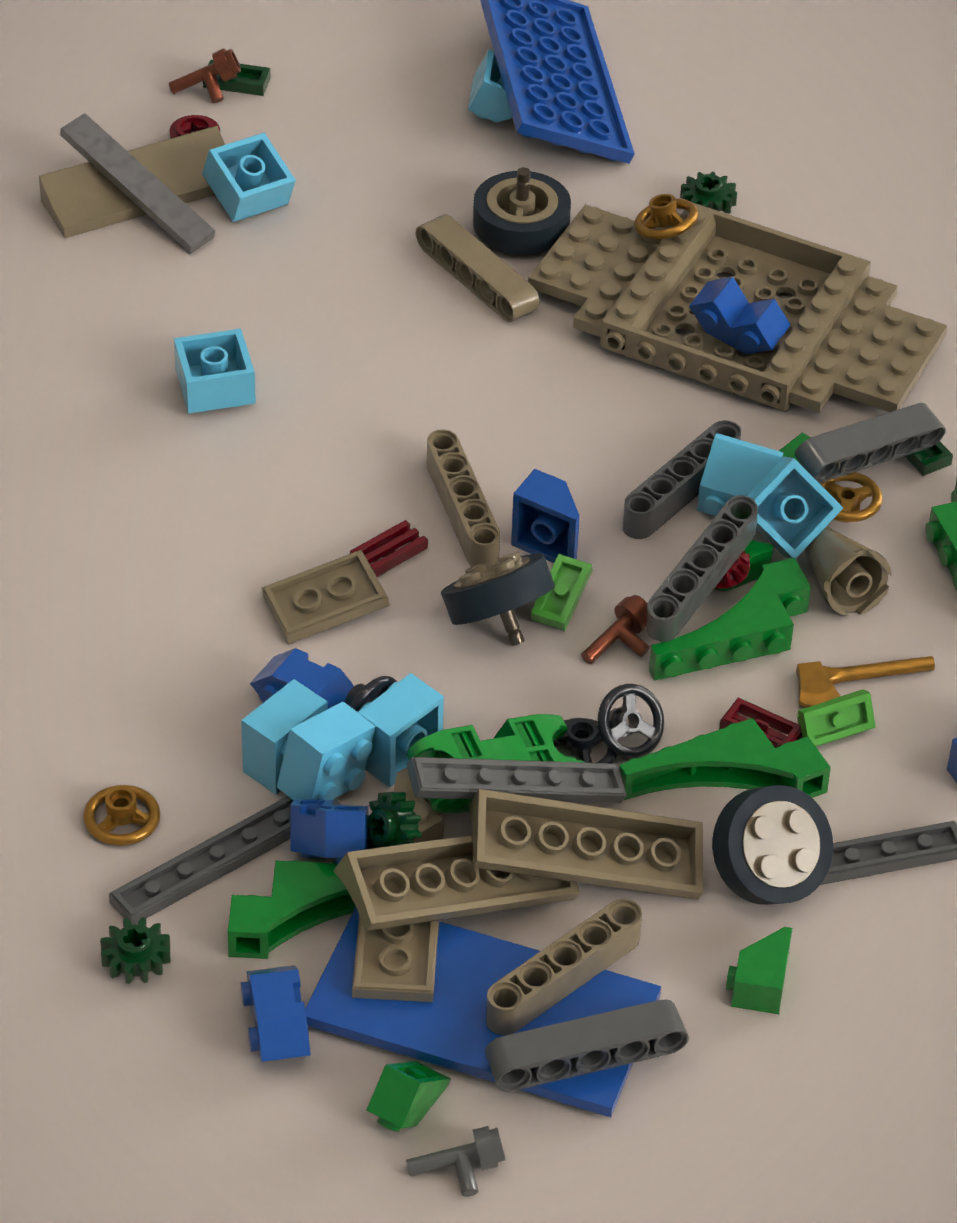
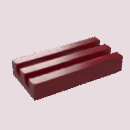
(386, 544)
(764, 720)

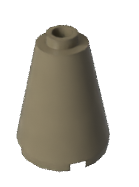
(848, 572)

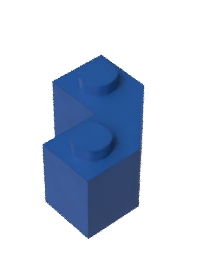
(735, 321)
(325, 681)
(327, 828)
(277, 1013)

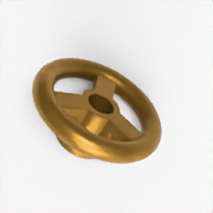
(663, 213)
(851, 498)
(122, 810)

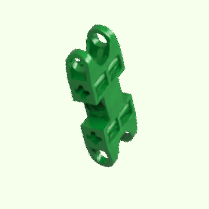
(518, 739)

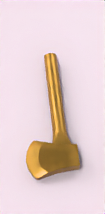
(818, 681)

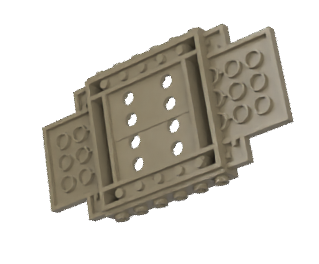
(840, 318)

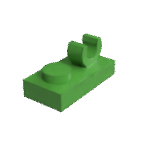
(560, 603)
(837, 717)

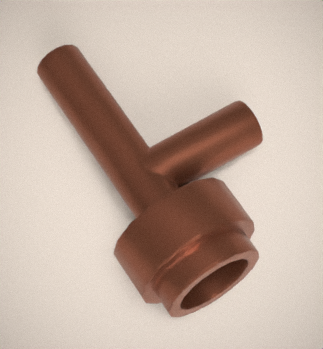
(224, 64)
(631, 620)

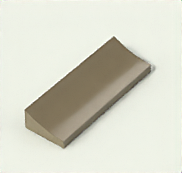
(86, 200)
(587, 844)
(437, 883)

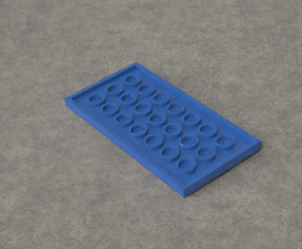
(557, 76)

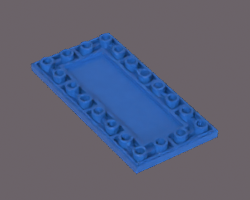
(454, 1025)

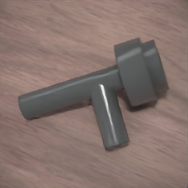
(485, 1148)

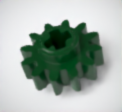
(710, 191)
(392, 820)
(135, 950)

